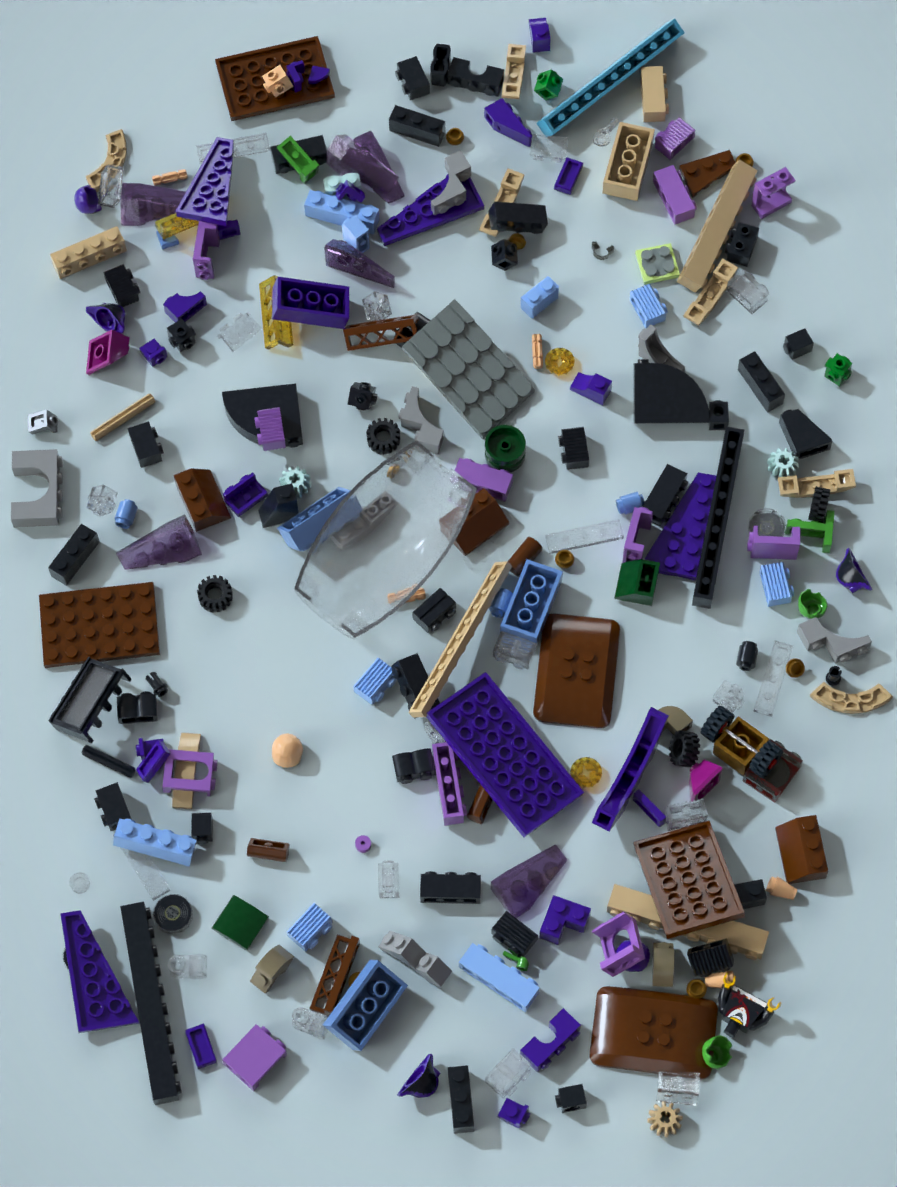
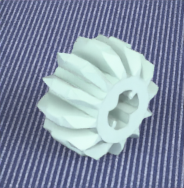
(783, 463)
(301, 478)

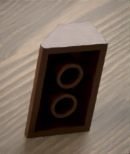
(201, 498)
(482, 522)
(802, 850)

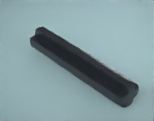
(108, 761)

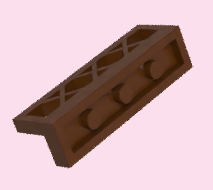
(380, 325)
(341, 975)

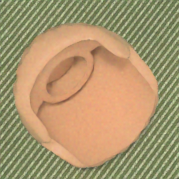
(287, 750)

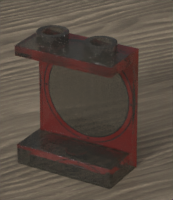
(779, 777)

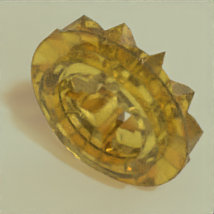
(553, 356)
(590, 765)

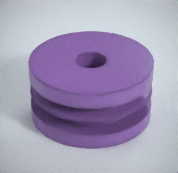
(367, 844)

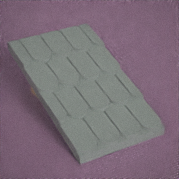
(468, 368)

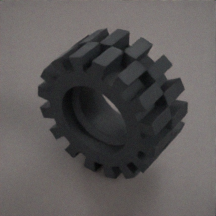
(380, 426)
(819, 504)
(212, 583)
(684, 748)

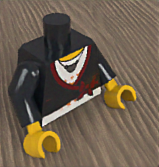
(742, 1009)

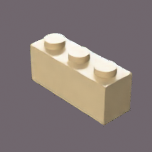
(654, 94)

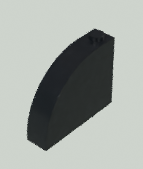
(666, 395)
(243, 404)

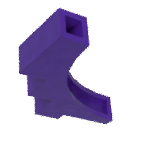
(632, 770)

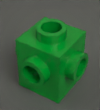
(548, 84)
(838, 369)

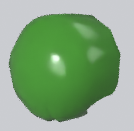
(812, 604)
(720, 1046)

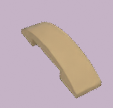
(514, 71)
(508, 193)
(711, 293)
(804, 487)
(186, 770)

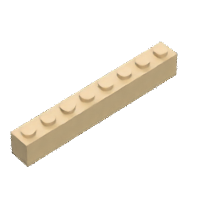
(717, 226)
(639, 905)

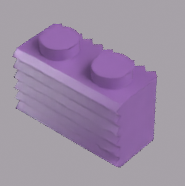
(674, 138)
(271, 429)

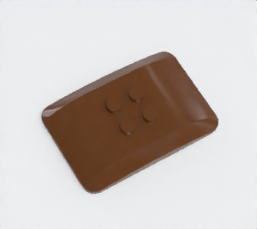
(576, 671)
(651, 1031)

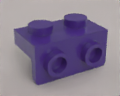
(244, 494)

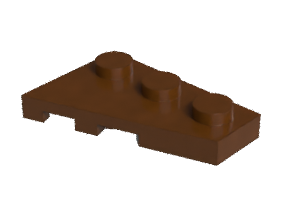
(704, 171)

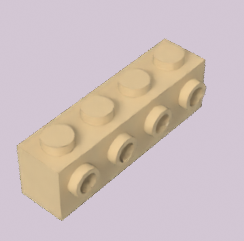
(88, 252)

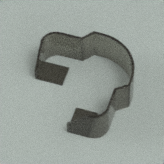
(610, 251)

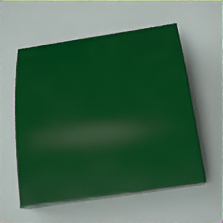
(240, 922)

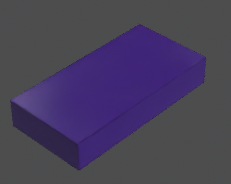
(568, 176)
(153, 761)
(649, 808)
(200, 1046)

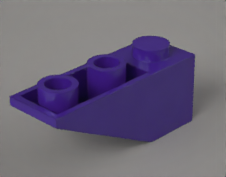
(504, 121)

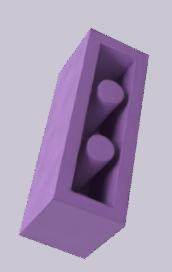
(674, 194)
(484, 476)

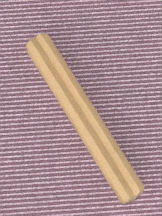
(122, 417)

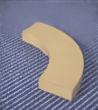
(115, 156)
(851, 703)

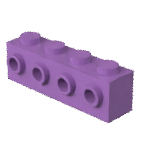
(448, 785)

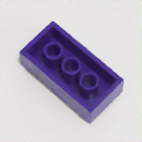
(310, 302)

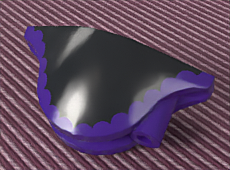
(108, 316)
(850, 574)
(422, 1081)

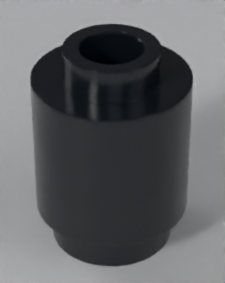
(747, 656)

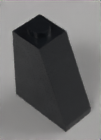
(803, 435)
(279, 506)

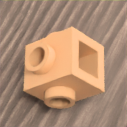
(277, 81)

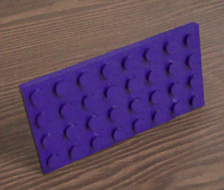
(504, 754)

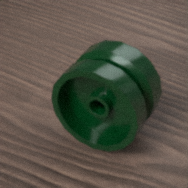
(505, 448)

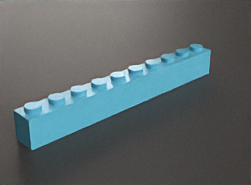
(610, 78)

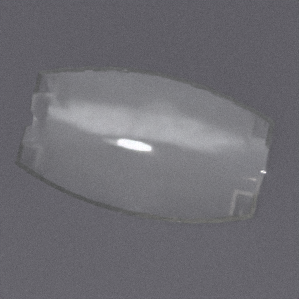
(384, 540)

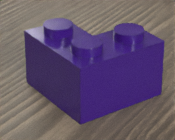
(563, 914)

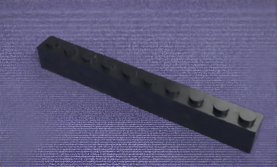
(718, 517)
(149, 1003)

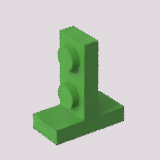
(298, 159)
(815, 529)

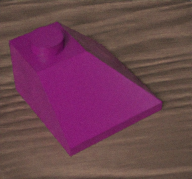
(106, 350)
(703, 779)

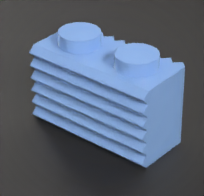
(356, 233)
(539, 297)
(648, 306)
(775, 584)
(375, 682)
(310, 927)

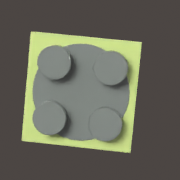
(657, 263)

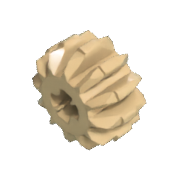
(673, 1121)

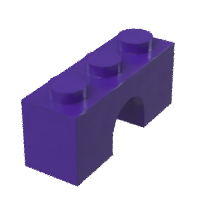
(540, 1053)

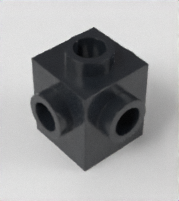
(504, 254)
(181, 335)
(362, 396)

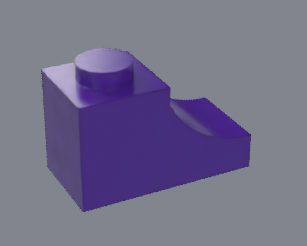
(539, 35)
(184, 307)
(592, 387)

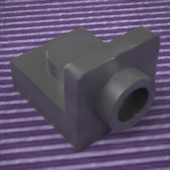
(42, 421)

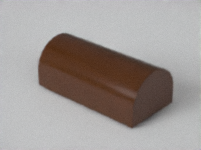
(528, 550)
(480, 806)
(268, 850)

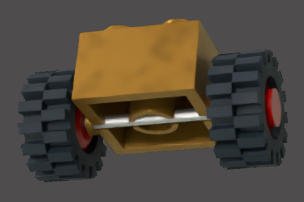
(740, 743)

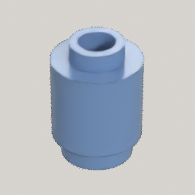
(628, 502)
(125, 514)
(500, 603)

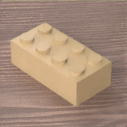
(628, 161)

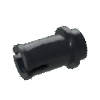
(834, 676)
(158, 686)

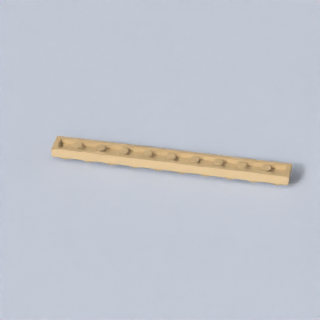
(460, 639)

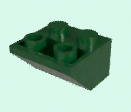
(637, 581)

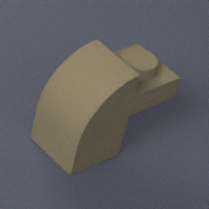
(677, 719)
(663, 964)
(270, 967)

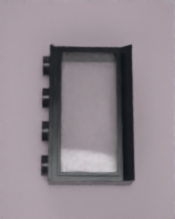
(87, 698)

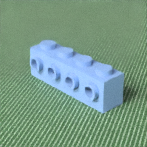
(332, 210)
(154, 842)
(499, 977)

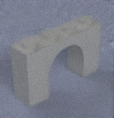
(46, 509)

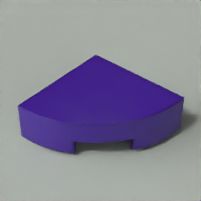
(318, 74)

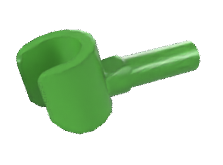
(522, 961)

